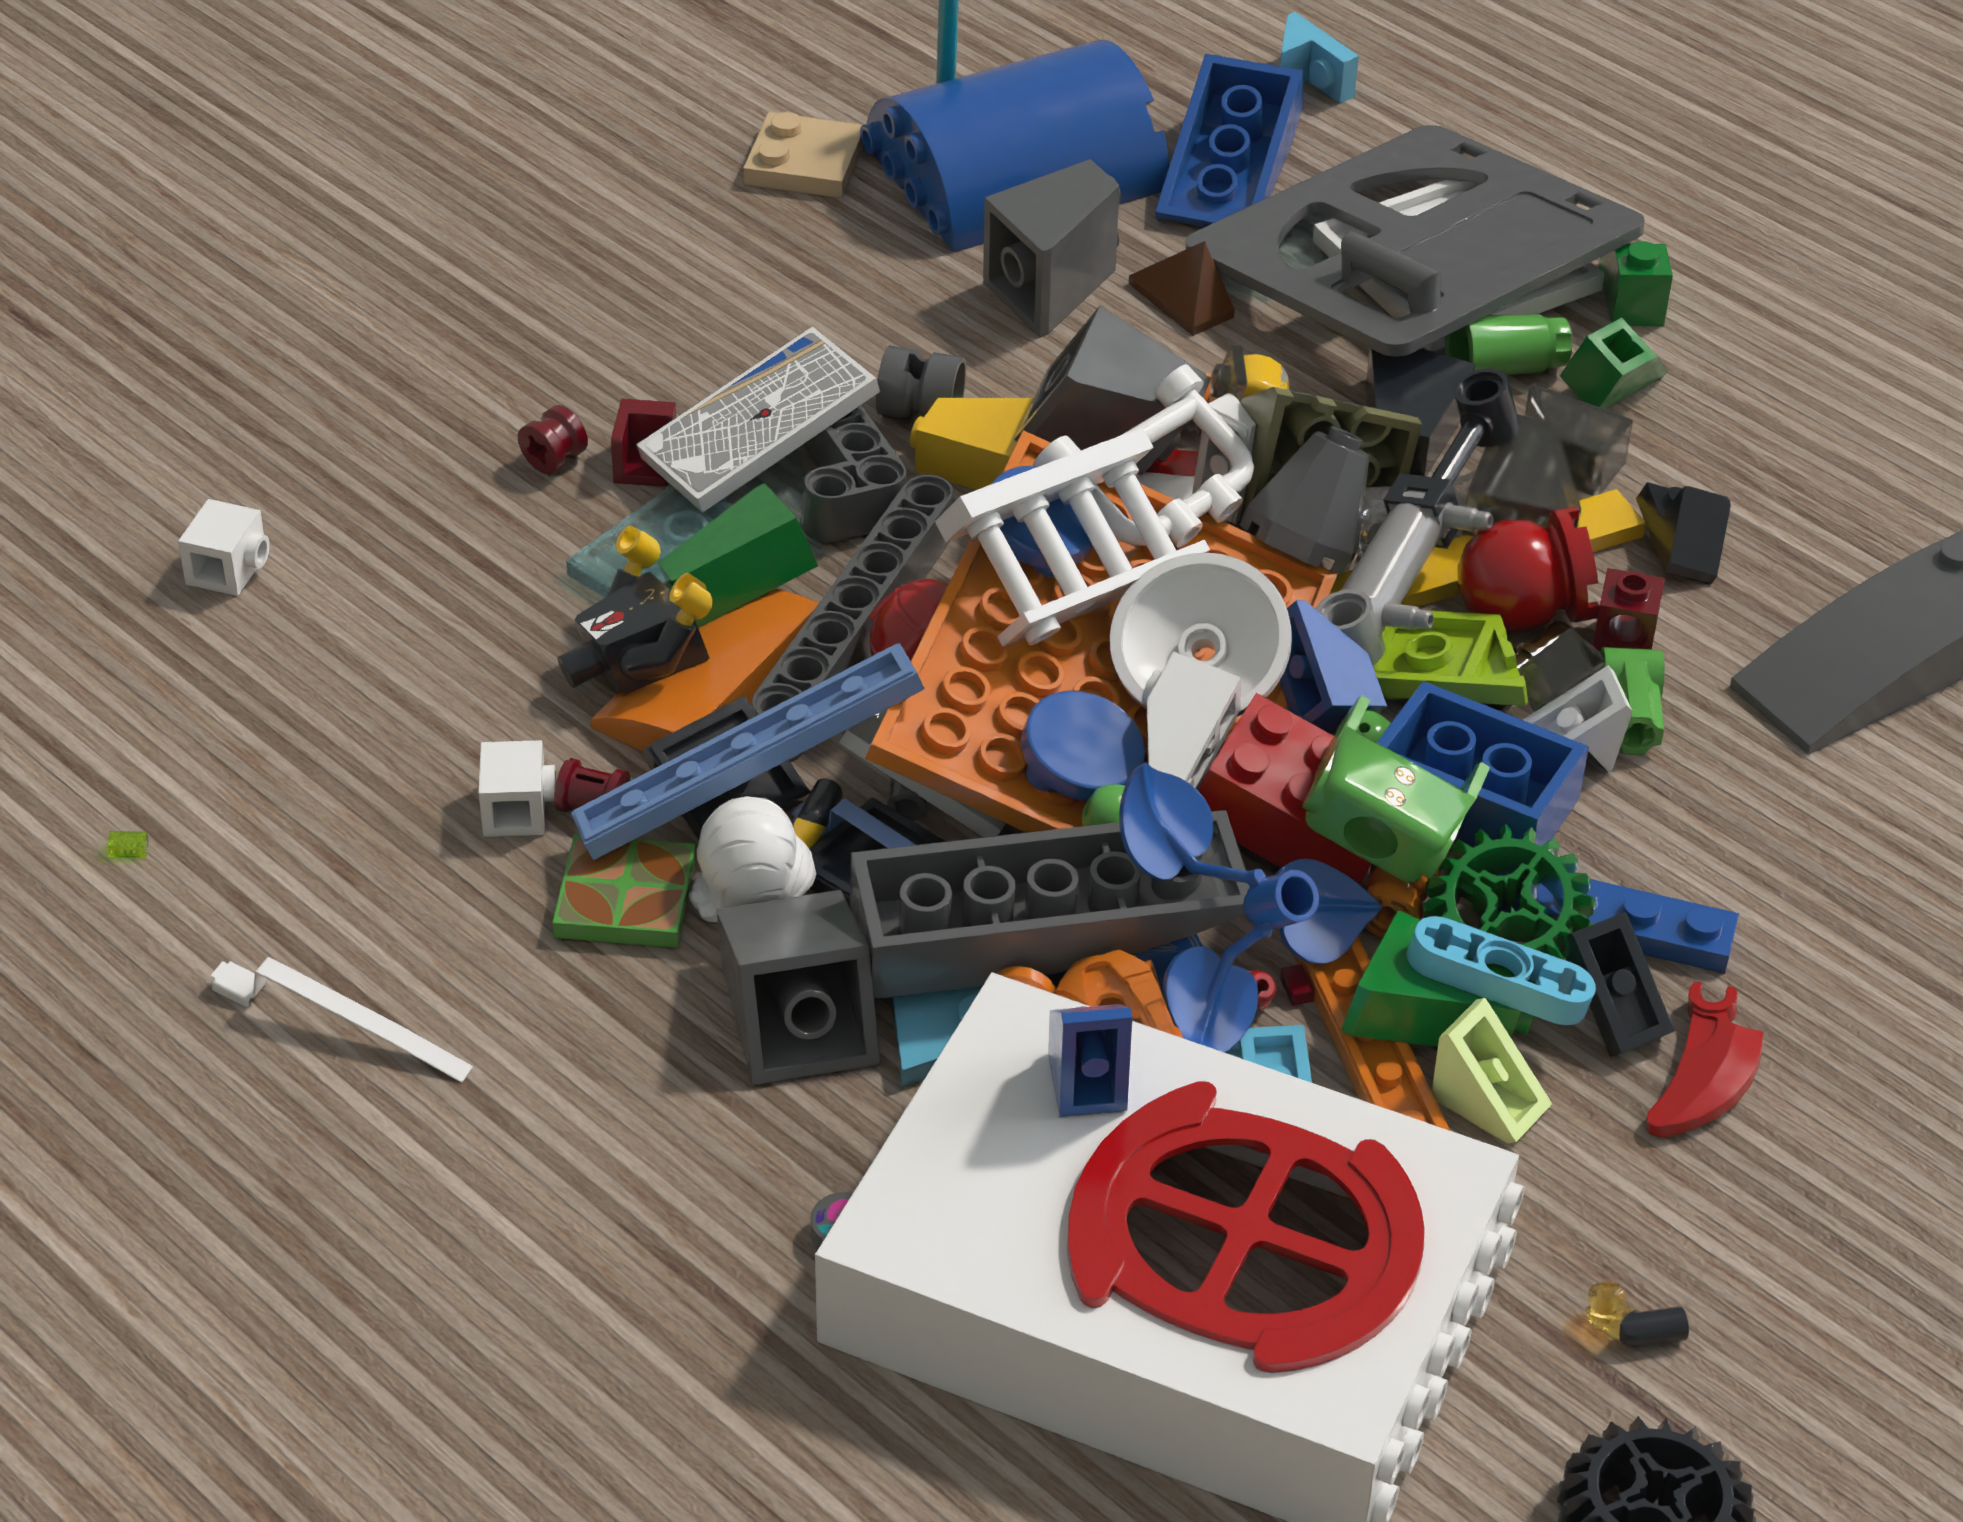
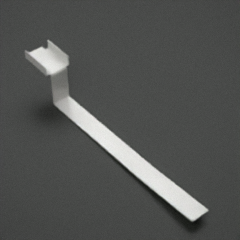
(243, 985)

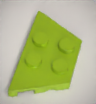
(1457, 654)

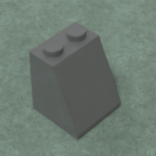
(1051, 242)
(1105, 388)
(799, 986)

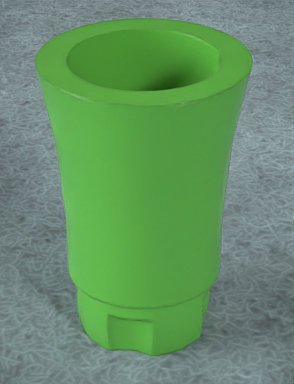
(1512, 343)

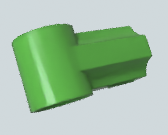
(1642, 681)

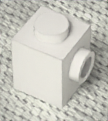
(223, 547)
(514, 788)

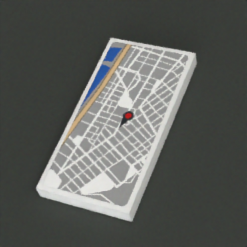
(758, 418)

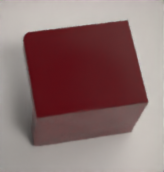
(633, 424)

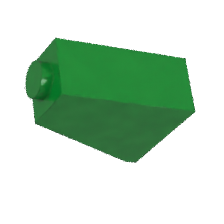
(743, 553)
(1408, 1007)

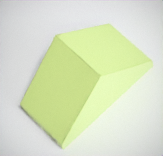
(1486, 1076)

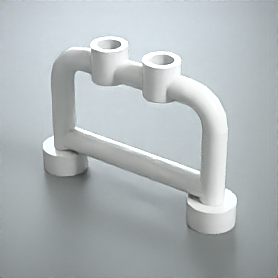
(1216, 496)

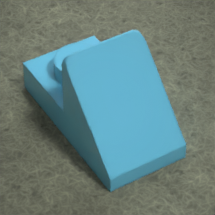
(1321, 57)

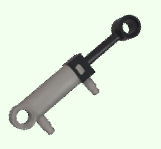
(1421, 517)

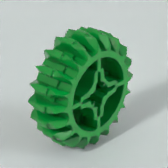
(1475, 879)

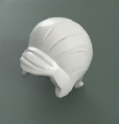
(749, 857)

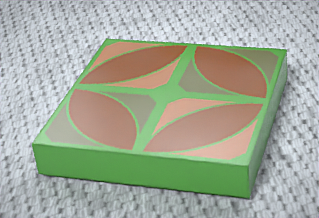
(627, 894)

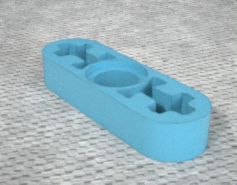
(1560, 989)

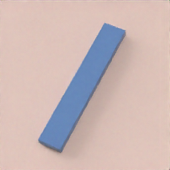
(746, 751)

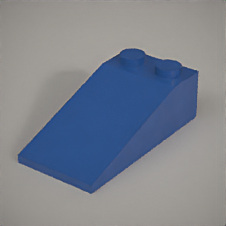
(1231, 140)

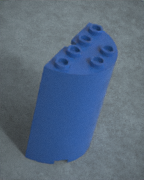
(1015, 125)

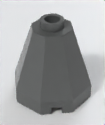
(1315, 501)

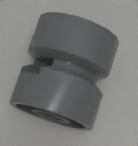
(913, 383)

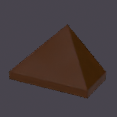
(1187, 289)

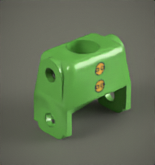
(1386, 804)

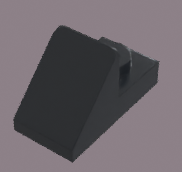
(1686, 528)
(1625, 994)

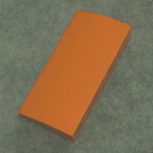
(741, 654)

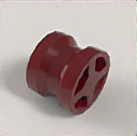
(552, 439)

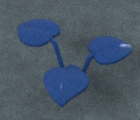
(1313, 904)

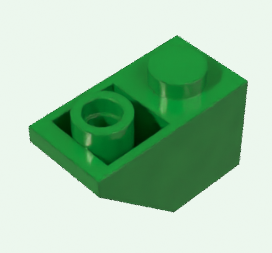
(1611, 366)

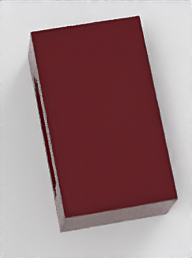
(1297, 984)

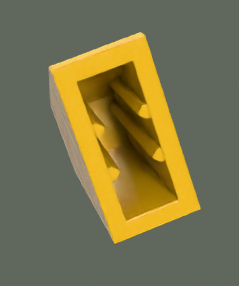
(967, 438)

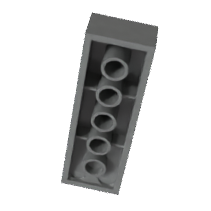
(1865, 651)
(1026, 900)

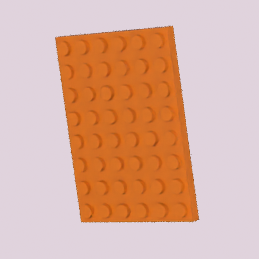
(977, 695)

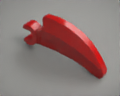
(1713, 1070)

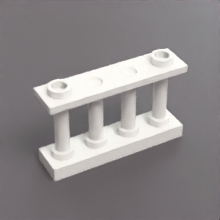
(1028, 498)

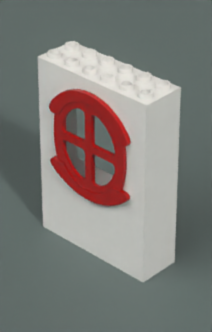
(1007, 1273)

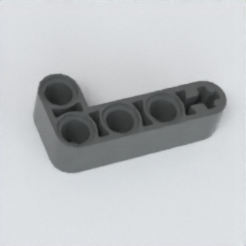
(853, 481)

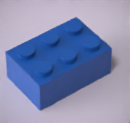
(1531, 774)

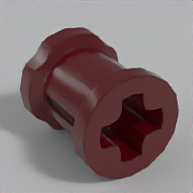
(580, 785)

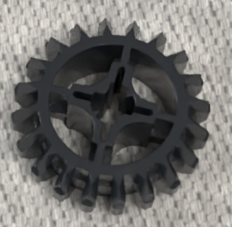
(1658, 1475)

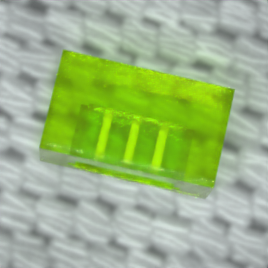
(127, 844)

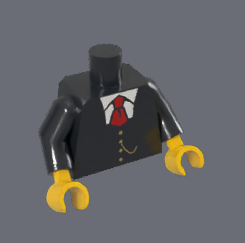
(641, 625)

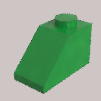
(1637, 283)

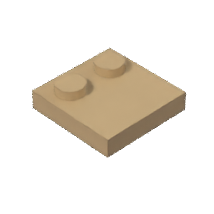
(804, 155)

